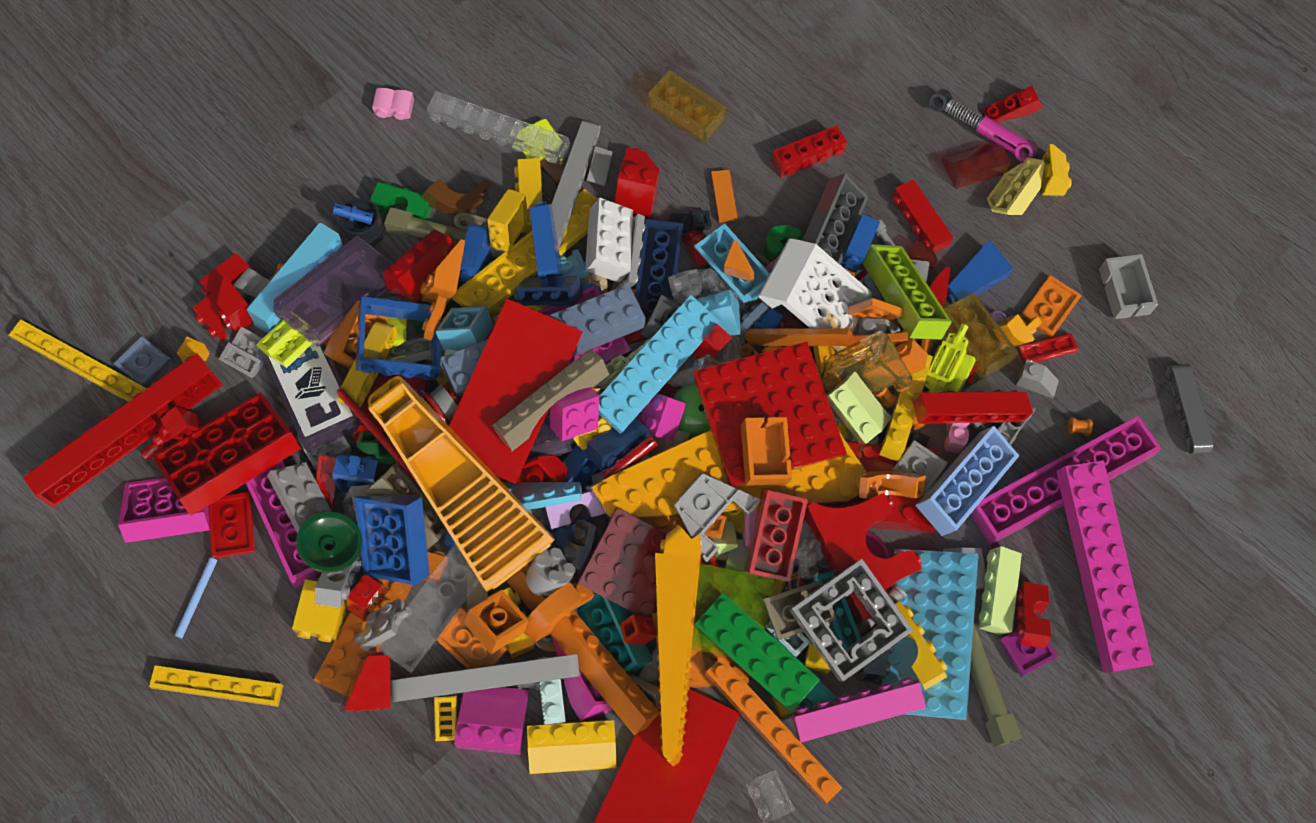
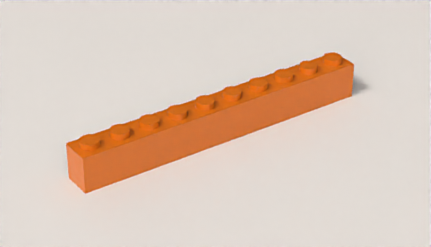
(594, 661)

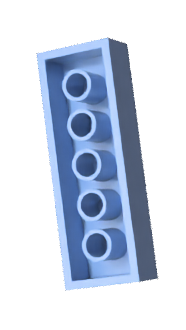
(967, 481)

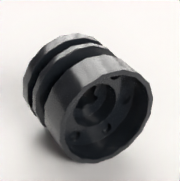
(369, 233)

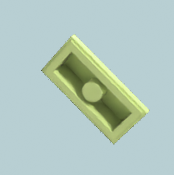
(728, 540)

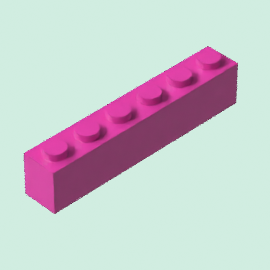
(858, 710)

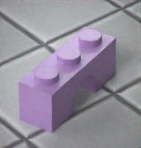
(559, 514)

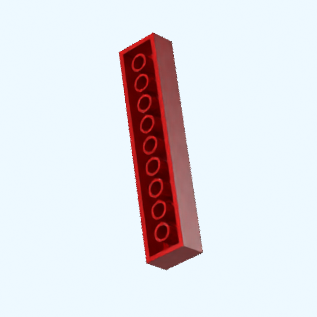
(121, 431)

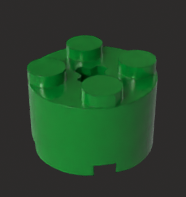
(777, 240)

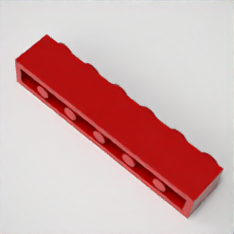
(972, 407)

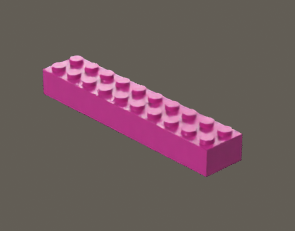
(1040, 491)
(1103, 567)

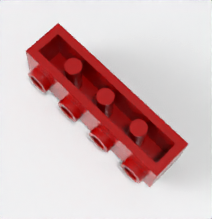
(808, 151)

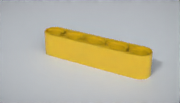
(376, 346)

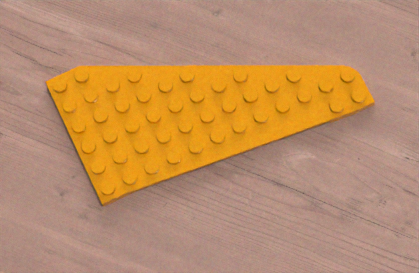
(657, 483)

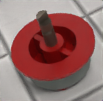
(442, 402)

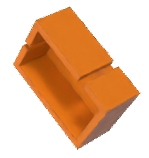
(765, 451)

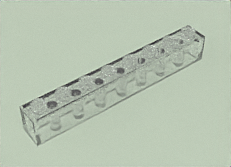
(498, 127)

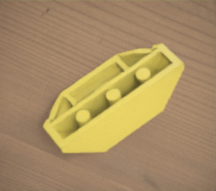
(1017, 188)

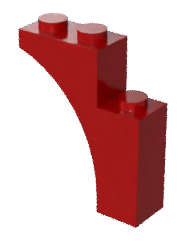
(207, 309)

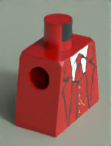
(366, 596)

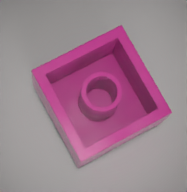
(575, 414)
(662, 416)

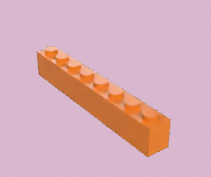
(773, 731)

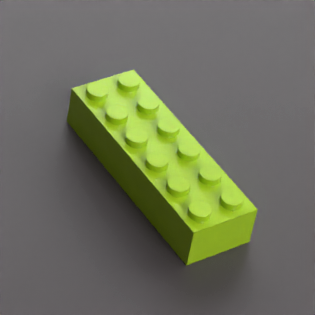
(905, 288)

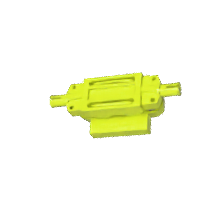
(950, 364)

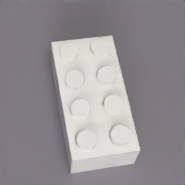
(609, 240)

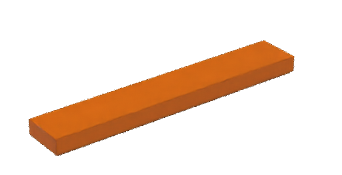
(790, 337)

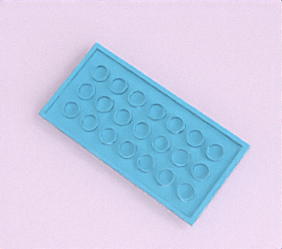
(944, 606)

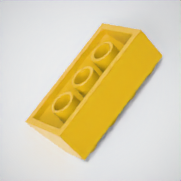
(571, 747)

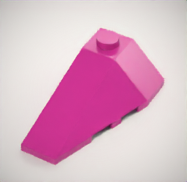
(582, 694)

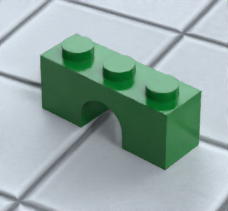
(388, 196)

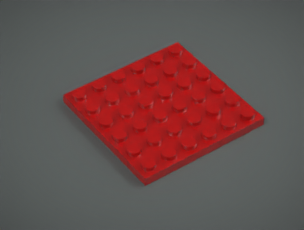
(766, 387)

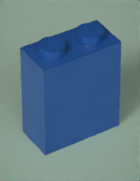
(860, 243)

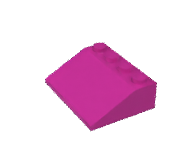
(154, 511)

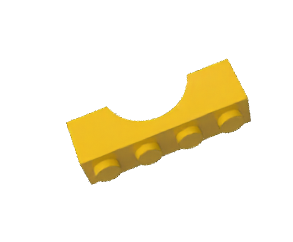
(926, 667)

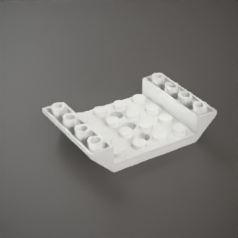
(802, 280)

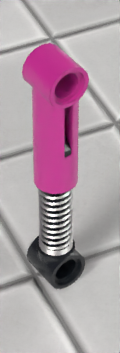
(985, 126)

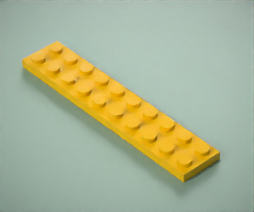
(505, 273)

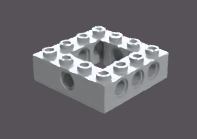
(890, 622)

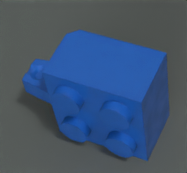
(355, 471)

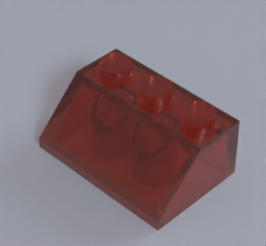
(976, 164)

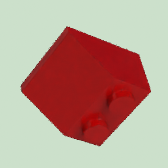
(232, 307)

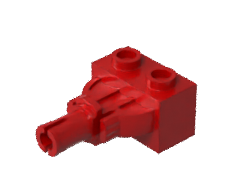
(176, 425)

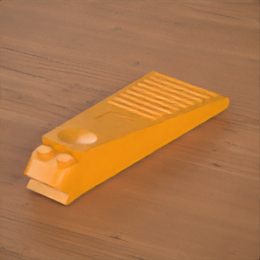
(473, 504)
(676, 604)

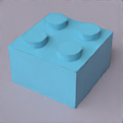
(464, 327)

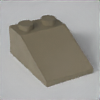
(782, 619)

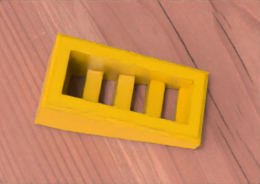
(438, 718)

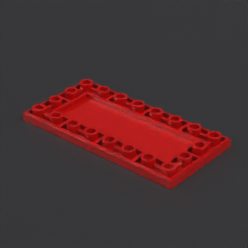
(517, 361)
(653, 789)

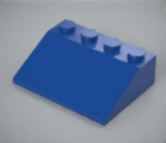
(393, 537)

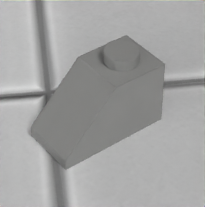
(1037, 379)

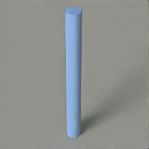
(195, 598)

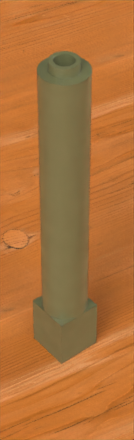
(404, 224)
(1000, 725)

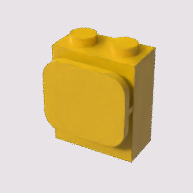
(317, 619)

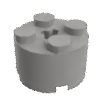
(549, 572)

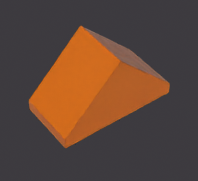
(737, 264)

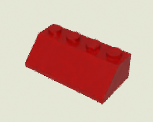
(413, 268)

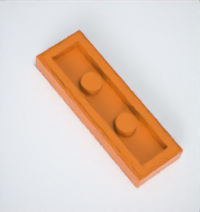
(724, 196)

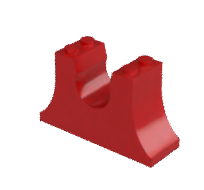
(844, 542)

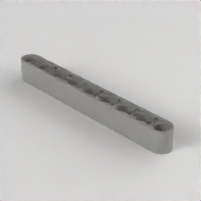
(573, 176)
(484, 678)

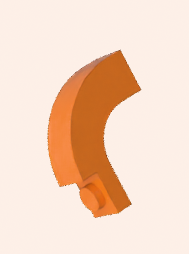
(891, 483)
(554, 608)

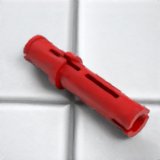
(632, 457)

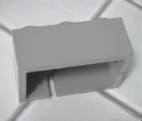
(1128, 286)

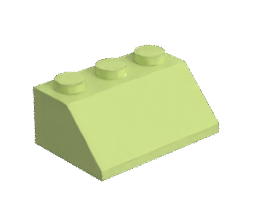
(858, 408)

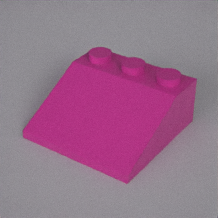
(492, 720)

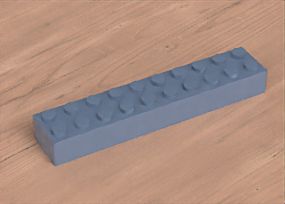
(599, 319)

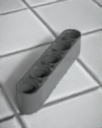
(1189, 409)

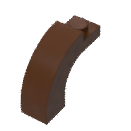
(453, 203)

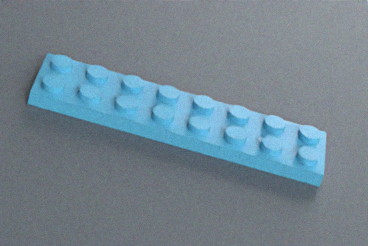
(655, 364)

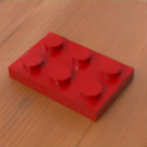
(232, 526)

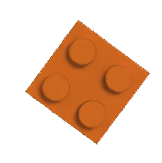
(496, 621)

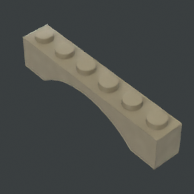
(519, 422)

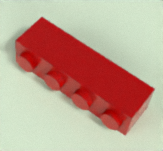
(921, 216)

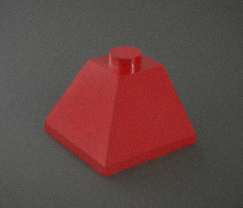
(543, 470)

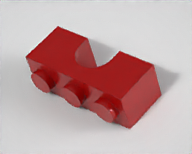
(1031, 628)

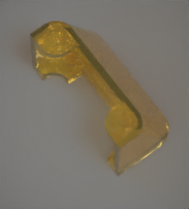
(874, 362)

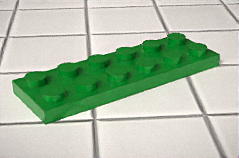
(757, 652)

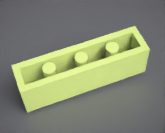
(1000, 590)

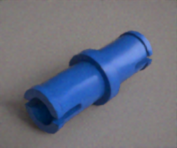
(352, 213)

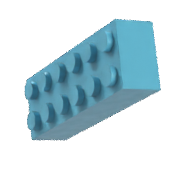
(312, 252)

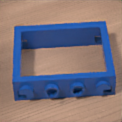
(401, 310)

